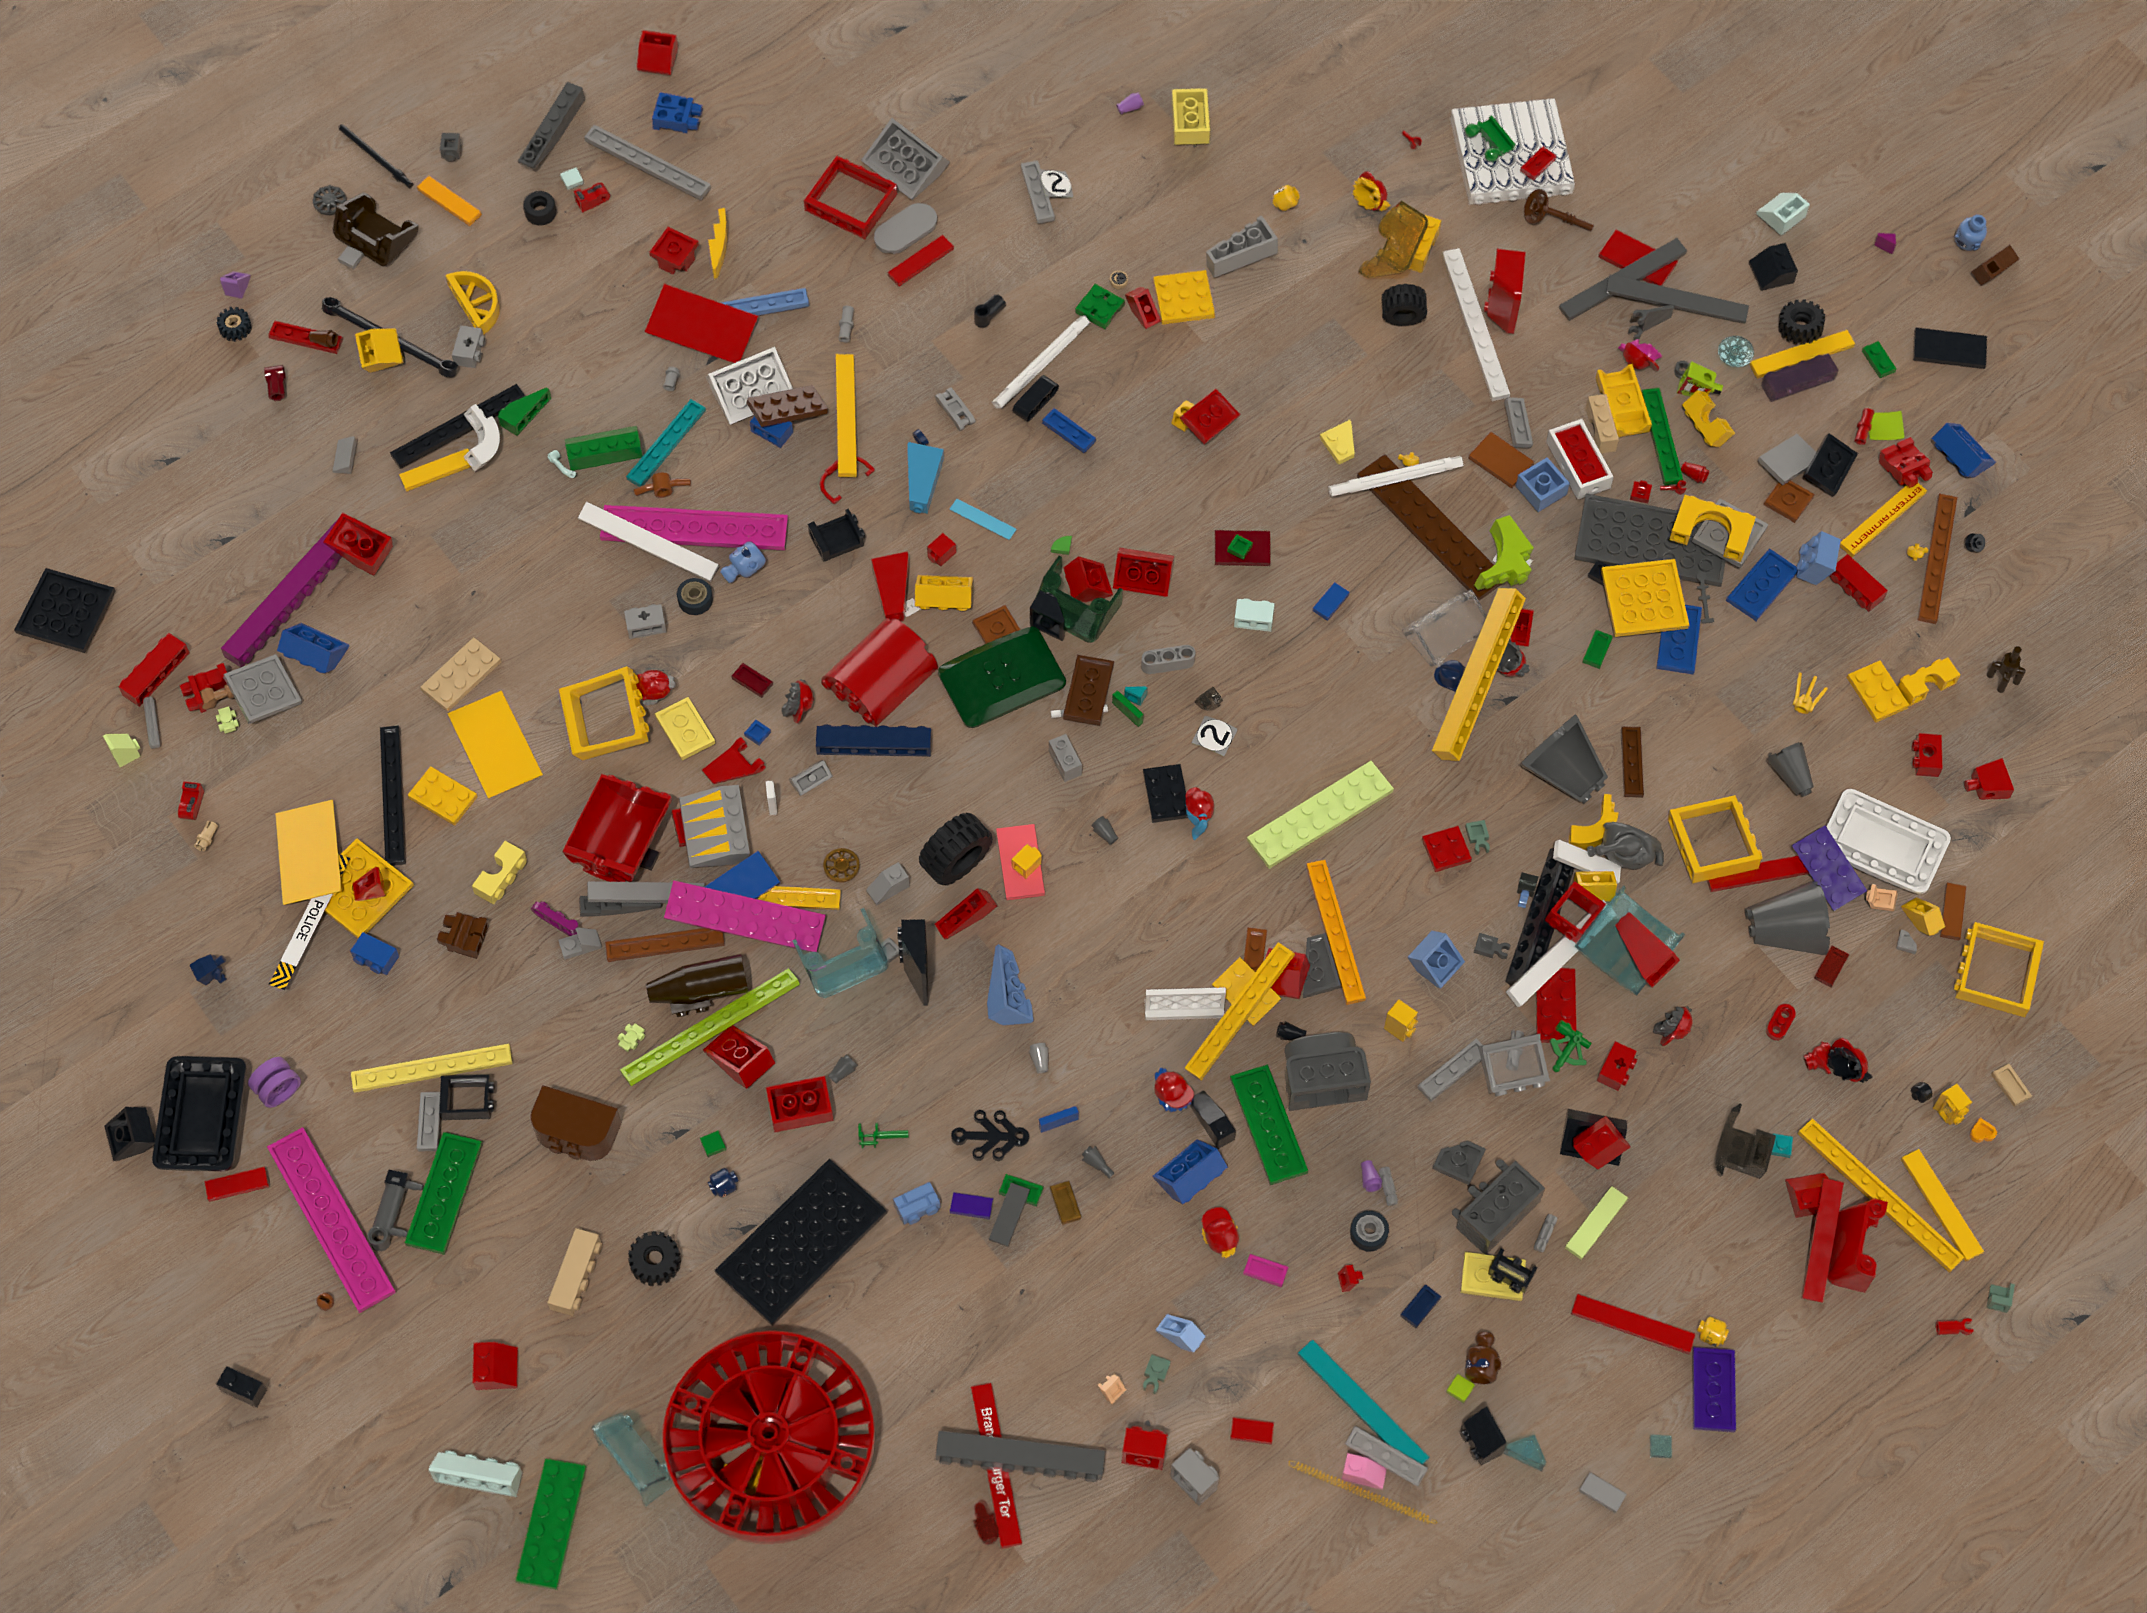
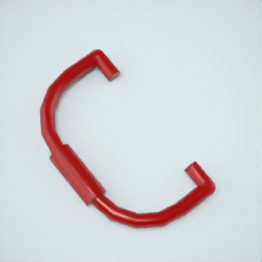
(831, 469)

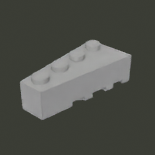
(1243, 248)

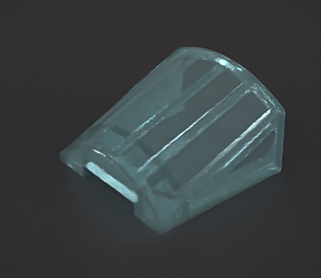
(1606, 948)

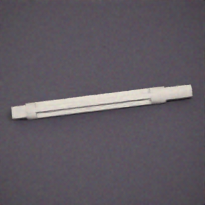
(1040, 362)
(1396, 475)

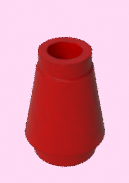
(1695, 472)

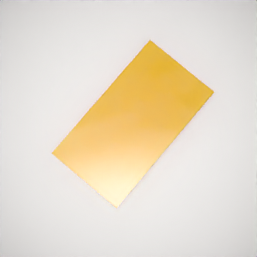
(495, 744)
(308, 852)

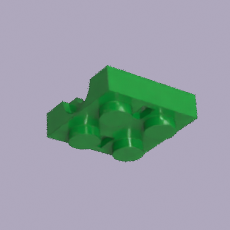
(1101, 308)

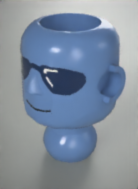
(1971, 233)
(745, 561)

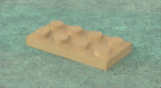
(460, 674)

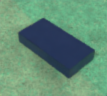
(1420, 1306)

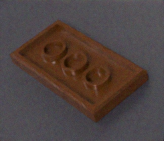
(1088, 690)

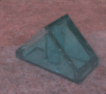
(1527, 1451)

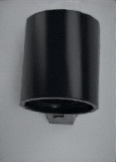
(985, 312)

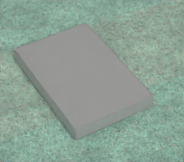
(1788, 459)

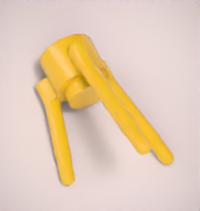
(1804, 703)

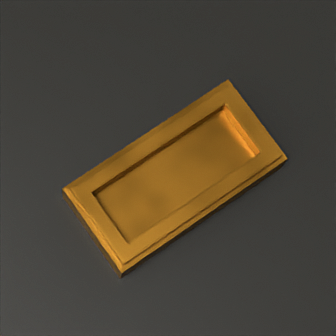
(1065, 1202)

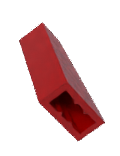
(891, 582)
(1647, 950)

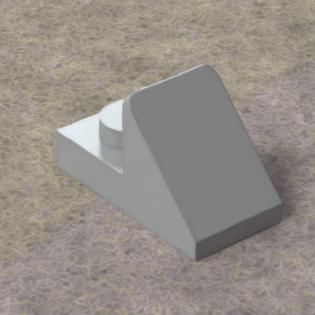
(580, 943)

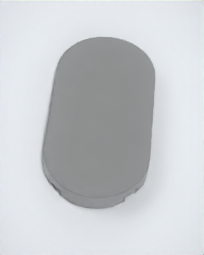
(905, 228)

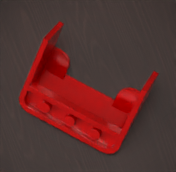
(1506, 290)

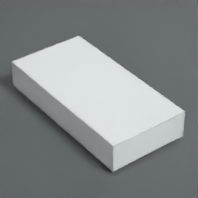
(771, 798)

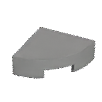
(1906, 943)

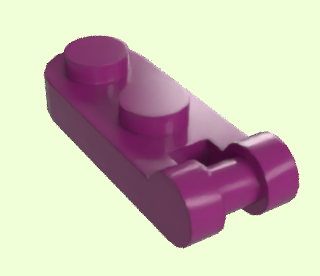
(555, 919)

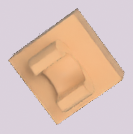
(1112, 1388)

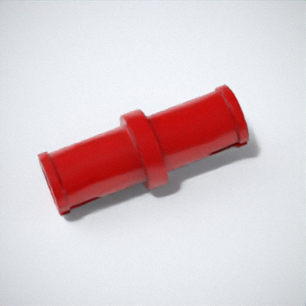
(1864, 426)

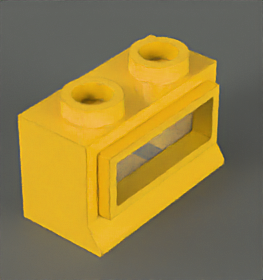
(1953, 1105)

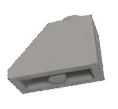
(888, 884)

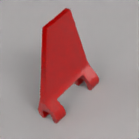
(732, 765)

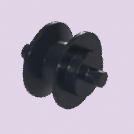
(1975, 542)

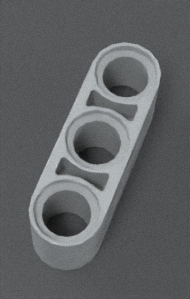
(1161, 665)

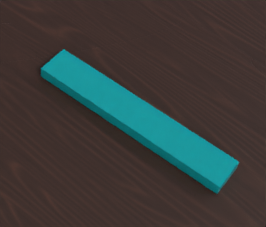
(666, 443)

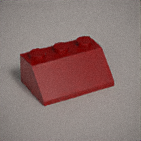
(1143, 572)

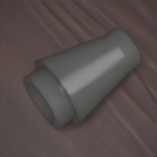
(1104, 830)
(842, 1069)

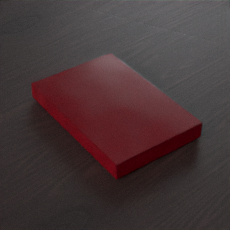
(1257, 556)

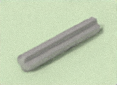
(151, 722)

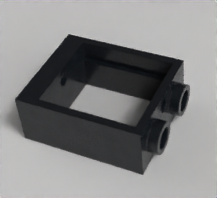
(457, 1081)

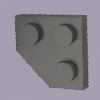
(1460, 1161)

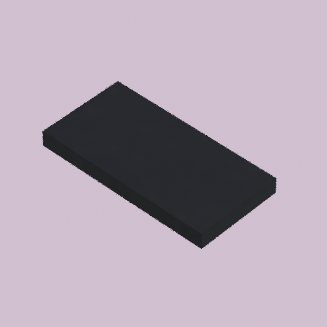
(1950, 348)

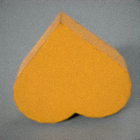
(1983, 1131)

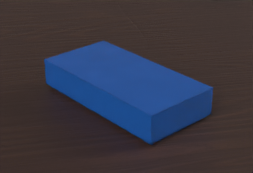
(1331, 601)
(1058, 1119)

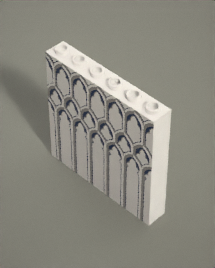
(1530, 127)

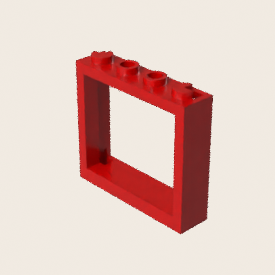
(839, 218)

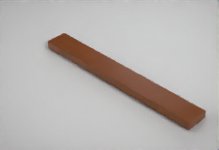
(1937, 559)

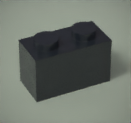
(241, 1386)

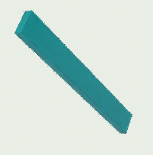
(1360, 1402)

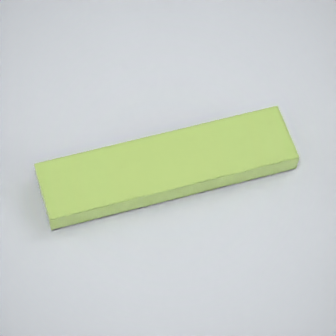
(1596, 1223)

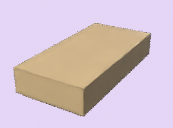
(2011, 1085)

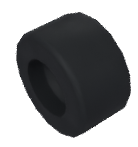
(537, 199)

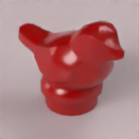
(1818, 1058)

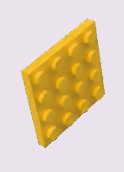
(1645, 597)
(365, 914)

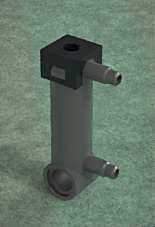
(396, 1185)

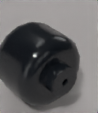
(1921, 1092)

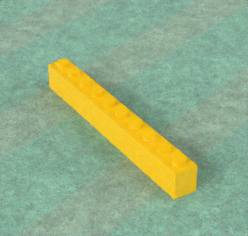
(1478, 674)

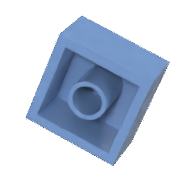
(1542, 484)
(1818, 558)

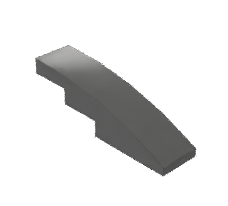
(612, 908)

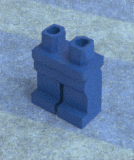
(676, 113)

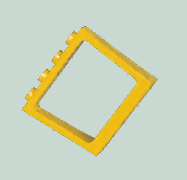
(574, 718)

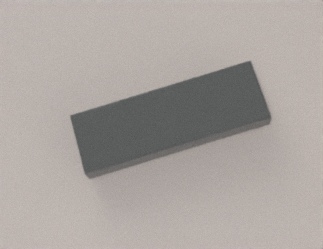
(1009, 1214)

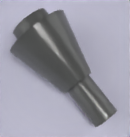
(1094, 1159)

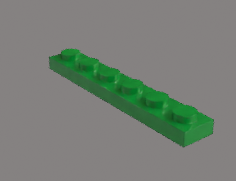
(1662, 437)

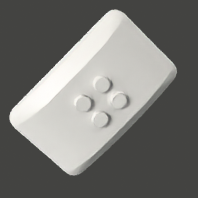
(1887, 841)

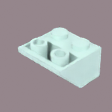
(1784, 211)

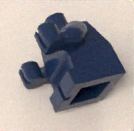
(208, 968)

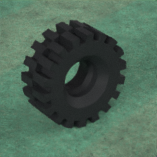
(1805, 313)
(659, 1272)

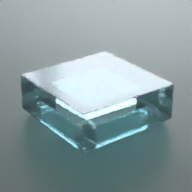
(1660, 1446)

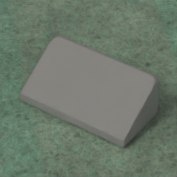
(345, 455)
(811, 777)

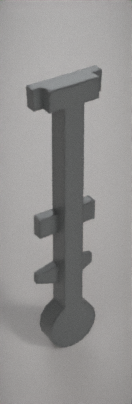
(1701, 576)

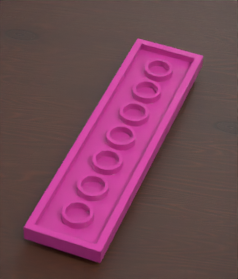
(744, 916)

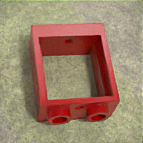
(1577, 894)

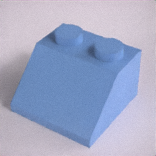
(1436, 958)

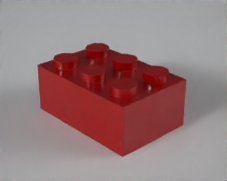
(799, 1104)

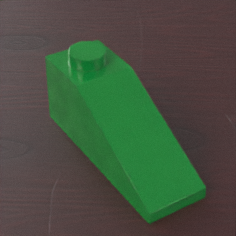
(522, 411)

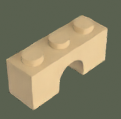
(1605, 431)

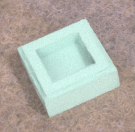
(571, 178)

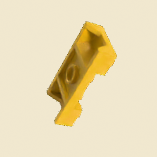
(1625, 401)

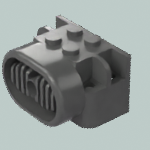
(1325, 1071)

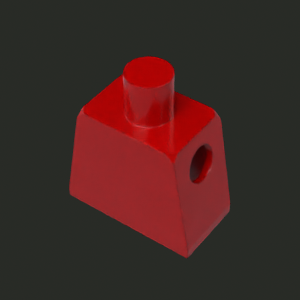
(1991, 781)

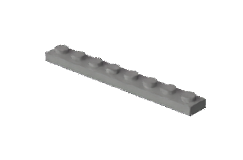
(647, 162)

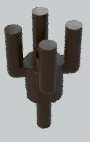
(2008, 668)

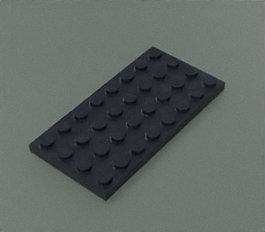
(800, 1242)

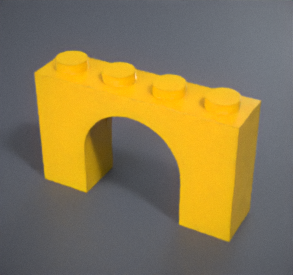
(1696, 510)

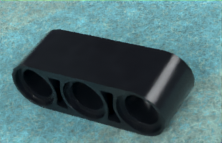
(1035, 398)

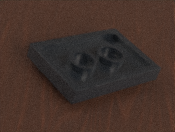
(1830, 464)
(1165, 793)

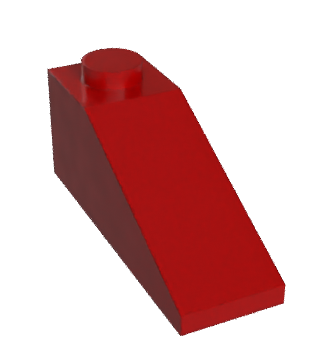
(966, 913)

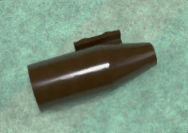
(698, 983)

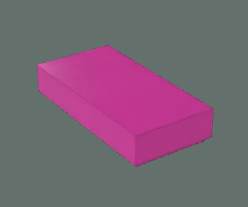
(1265, 1270)

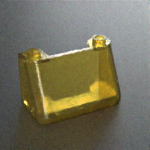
(1404, 231)

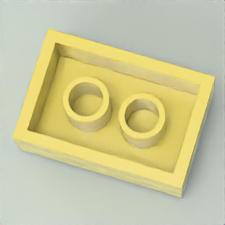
(1190, 116)

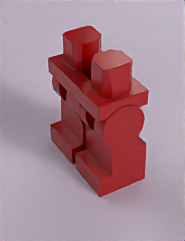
(1905, 463)

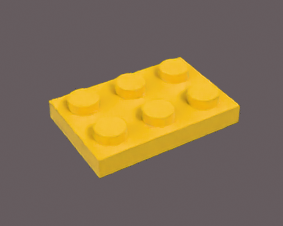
(1878, 691)
(442, 795)
(1234, 981)

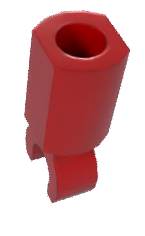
(1951, 1327)

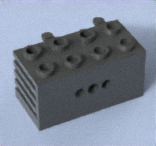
(1499, 1206)

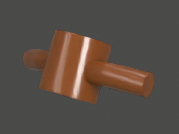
(662, 485)

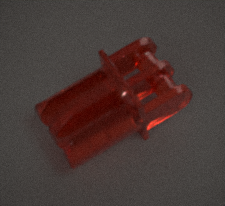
(985, 1525)

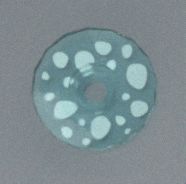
(1736, 345)

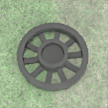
(329, 200)

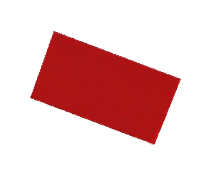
(701, 324)

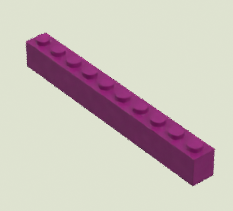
(281, 603)

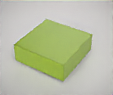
(1460, 1388)

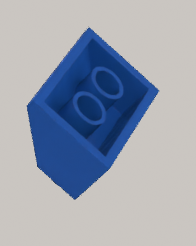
(1962, 450)
(312, 647)
(1190, 1171)

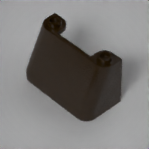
(369, 232)

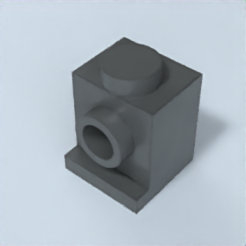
(450, 146)

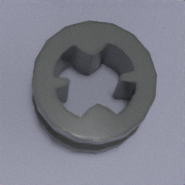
(1680, 364)

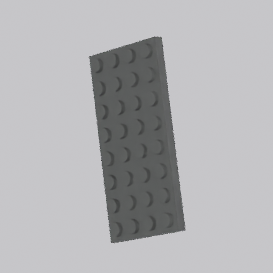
(1638, 533)

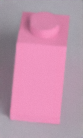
(1363, 1471)

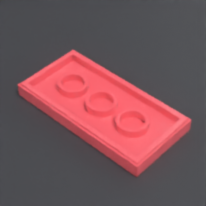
(1010, 842)

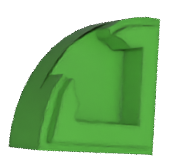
(1062, 545)

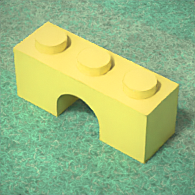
(493, 886)

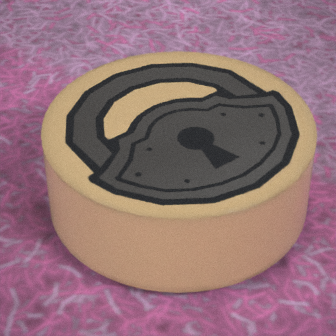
(1118, 279)

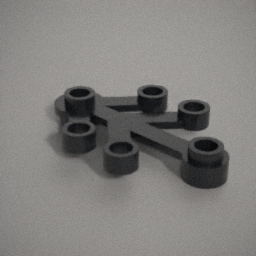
(993, 1136)

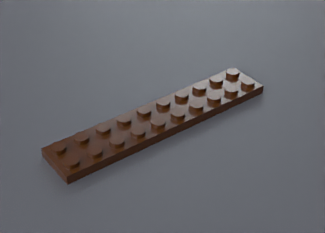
(1431, 527)

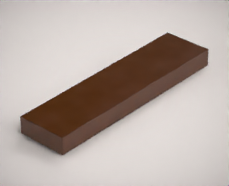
(1632, 762)

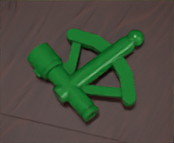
(1575, 1039)

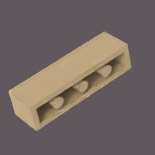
(574, 1272)

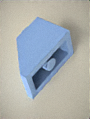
(1181, 1332)

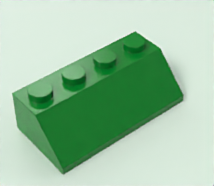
(603, 448)

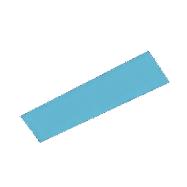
(982, 519)

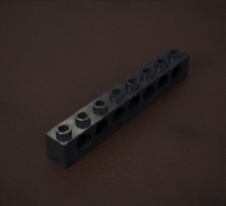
(1536, 931)

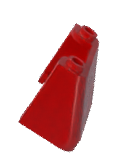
(1847, 1264)

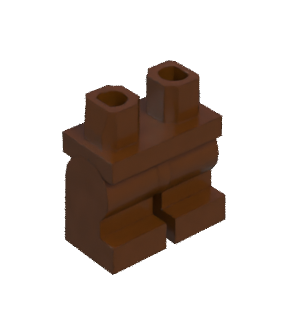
(464, 935)

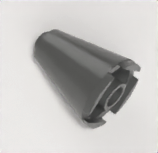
(1793, 768)

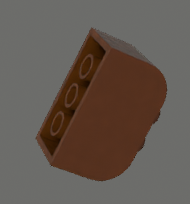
(574, 1124)

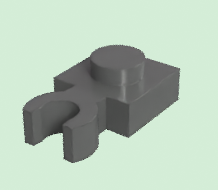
(1488, 946)

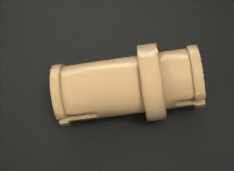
(204, 838)

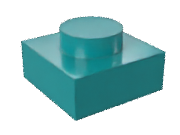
(1782, 1146)

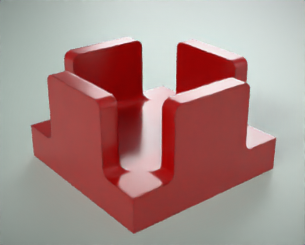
(674, 251)

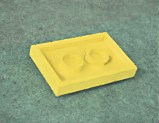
(685, 728)
(1478, 1281)

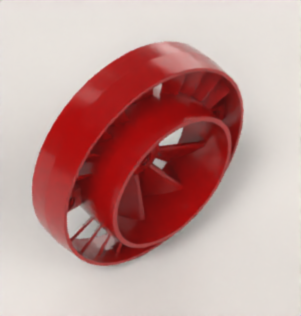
(803, 1418)

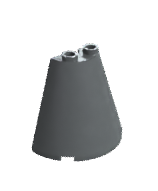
(1568, 761)
(1792, 920)

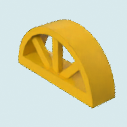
(473, 279)

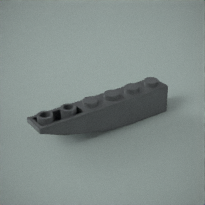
(553, 125)

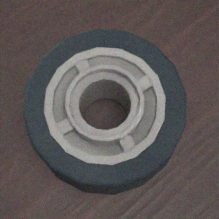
(1366, 1241)

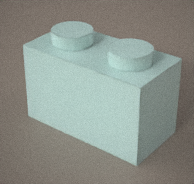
(1254, 615)

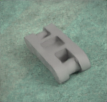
(955, 408)

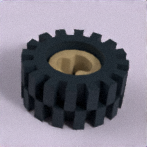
(243, 324)

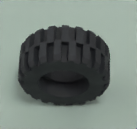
(955, 849)

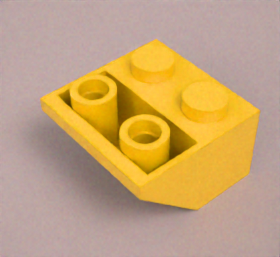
(378, 349)

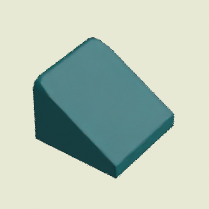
(1136, 694)

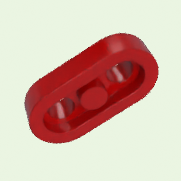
(1780, 1023)

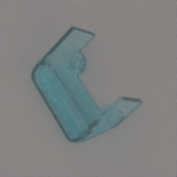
(847, 968)
(633, 1456)

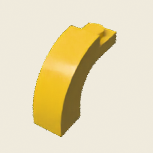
(1593, 835)

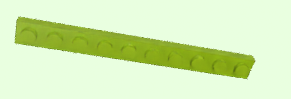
(709, 1027)

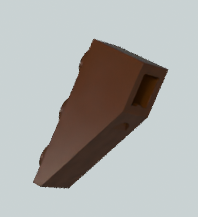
(1995, 265)

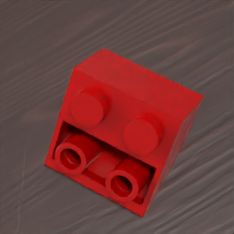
(657, 52)

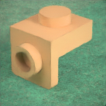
(1881, 898)

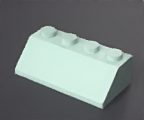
(476, 1474)

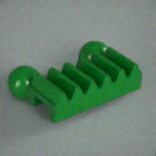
(1494, 135)

